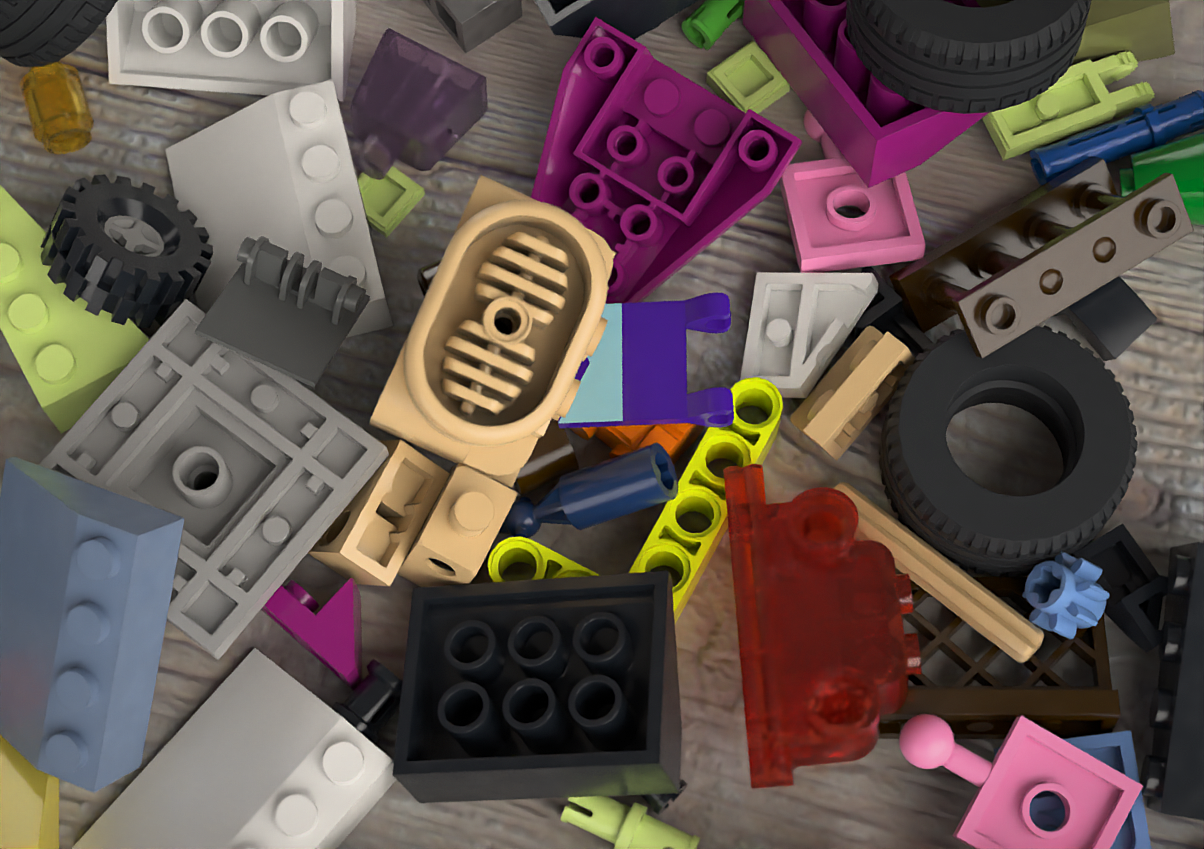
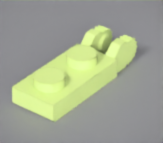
(1068, 106)

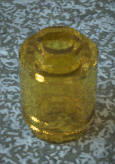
(57, 107)

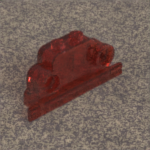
(813, 628)

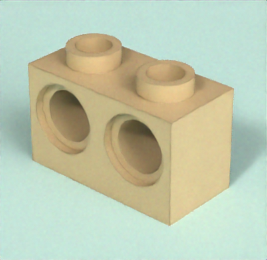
(383, 518)

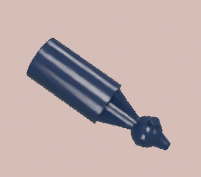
(599, 493)

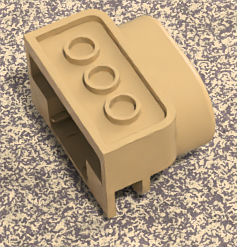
(485, 392)

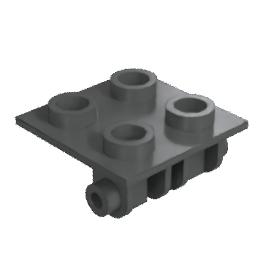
(284, 311)

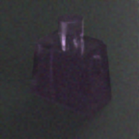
(413, 106)

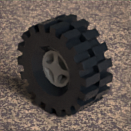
(125, 250)

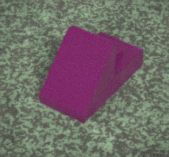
(331, 634)

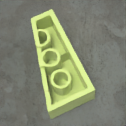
(58, 344)

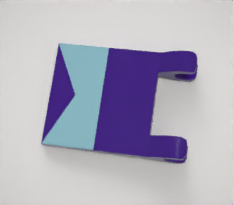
(642, 367)

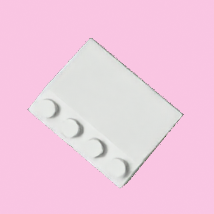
(283, 176)
(251, 772)

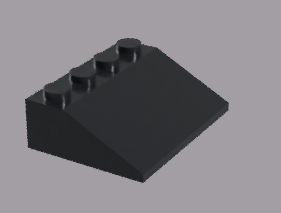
(541, 690)

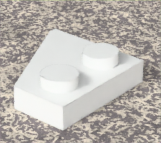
(801, 325)

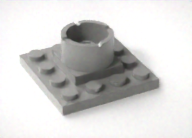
(232, 451)

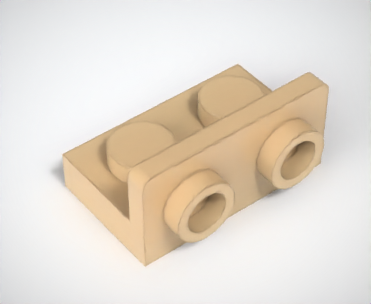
(853, 391)

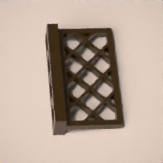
(992, 708)

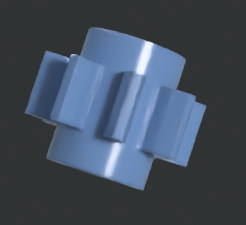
(1065, 595)

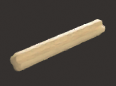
(946, 580)

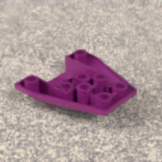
(651, 160)

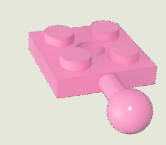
(832, 242)
(1027, 763)

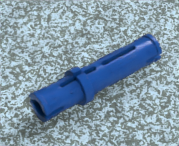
(1141, 131)

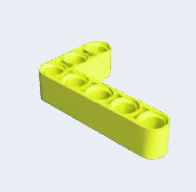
(697, 492)

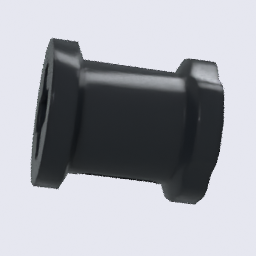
(372, 701)

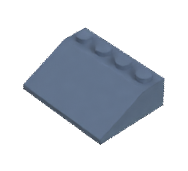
(80, 621)

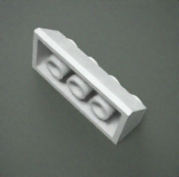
(231, 44)

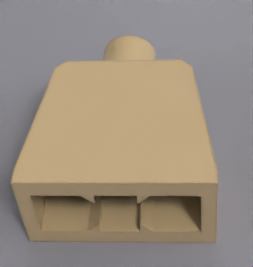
(458, 529)

